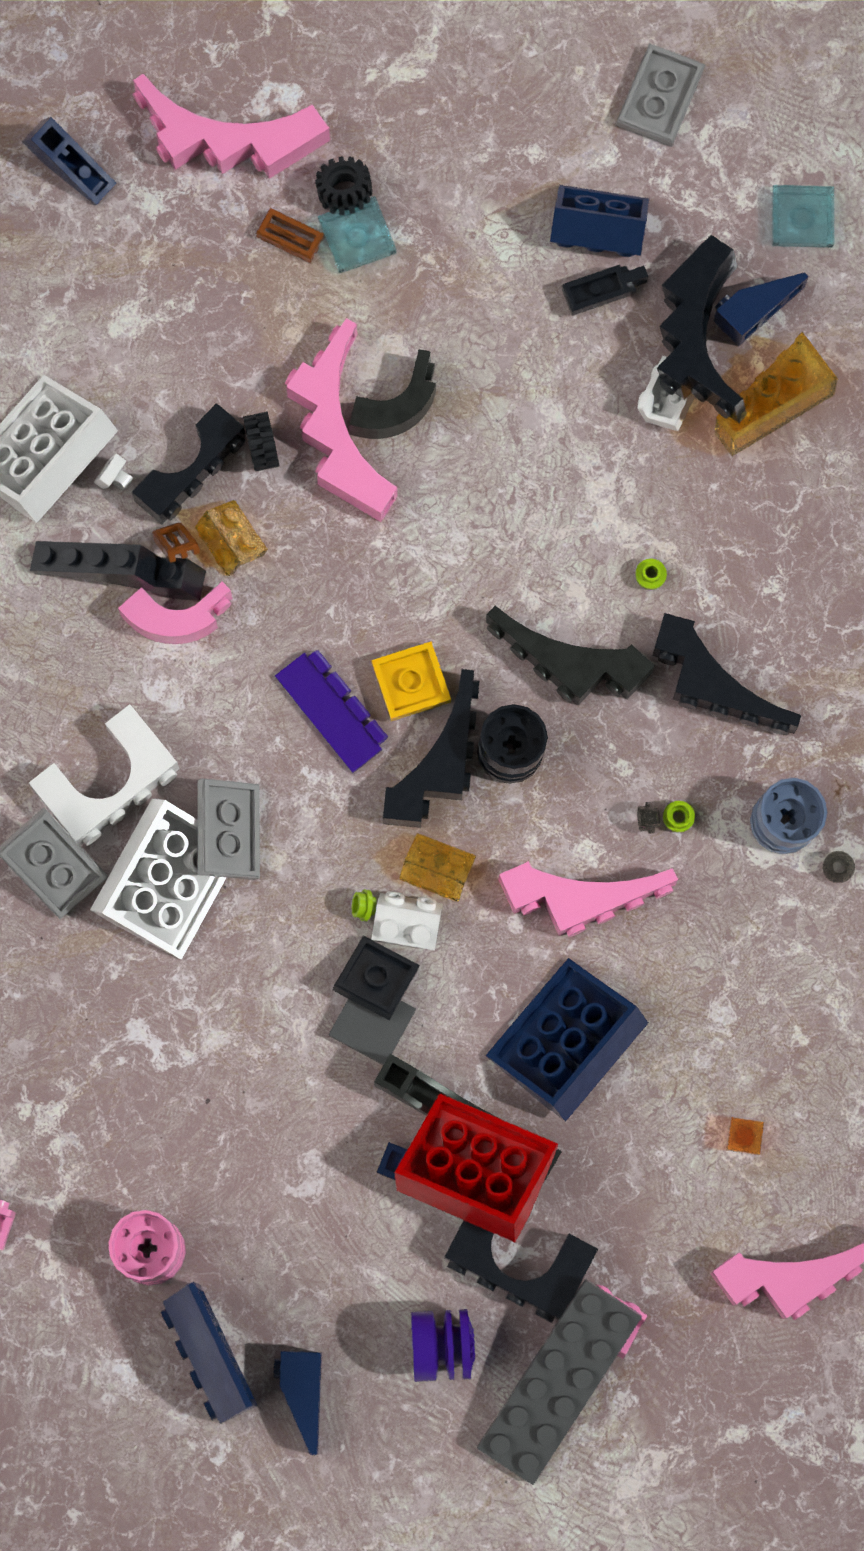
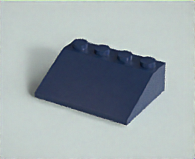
(567, 1038)
(208, 1352)

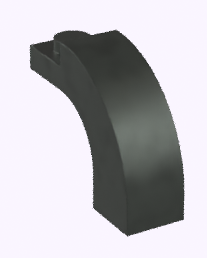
(395, 416)

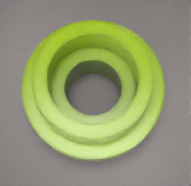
(647, 582)
(685, 809)
(363, 905)

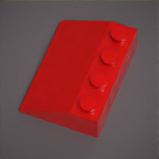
(475, 1167)

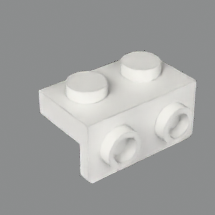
(661, 407)
(407, 920)

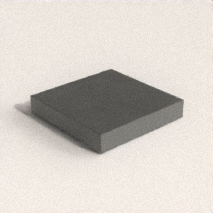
(370, 1032)

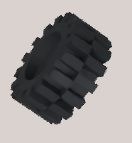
(342, 172)
(261, 441)

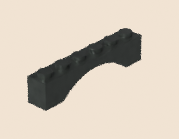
(419, 1090)

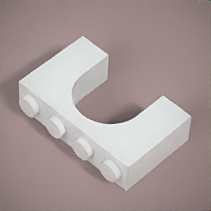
(87, 816)

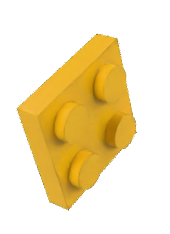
(411, 681)

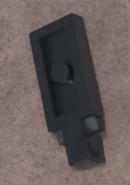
(603, 287)

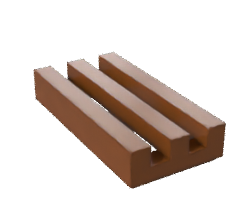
(285, 245)
(178, 548)

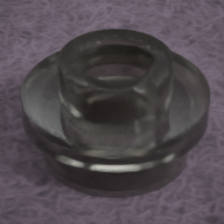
(648, 818)
(840, 857)

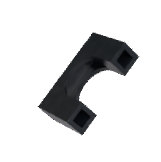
(547, 1293)

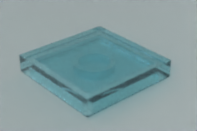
(803, 216)
(358, 236)

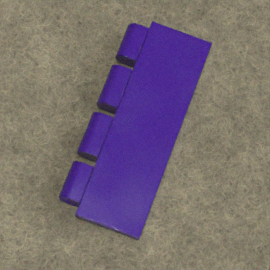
(323, 705)

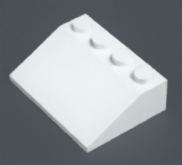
(48, 446)
(157, 882)

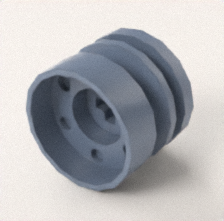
(798, 801)

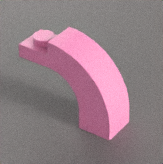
(175, 625)

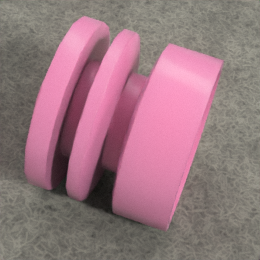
(136, 1232)

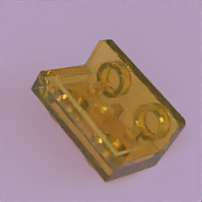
(230, 536)
(437, 867)

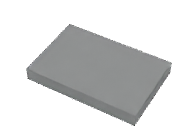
(660, 95)
(228, 829)
(52, 863)

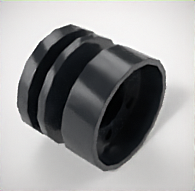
(514, 726)

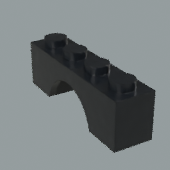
(164, 493)

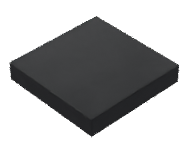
(376, 977)

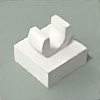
(113, 474)

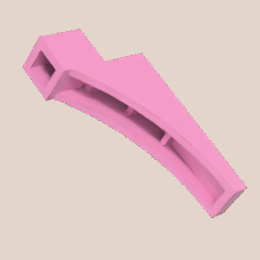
(578, 902)
(786, 1284)

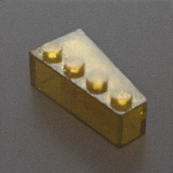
(779, 395)

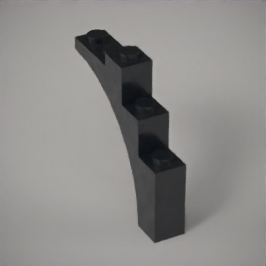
(691, 296)

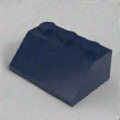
(599, 220)

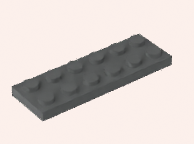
(559, 1381)

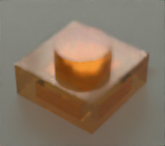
(745, 1136)

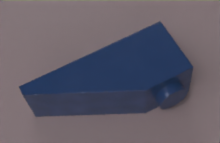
(68, 160)
(755, 305)
(301, 1386)

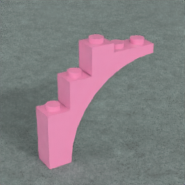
(225, 144)
(345, 470)

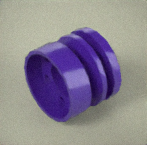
(441, 1345)

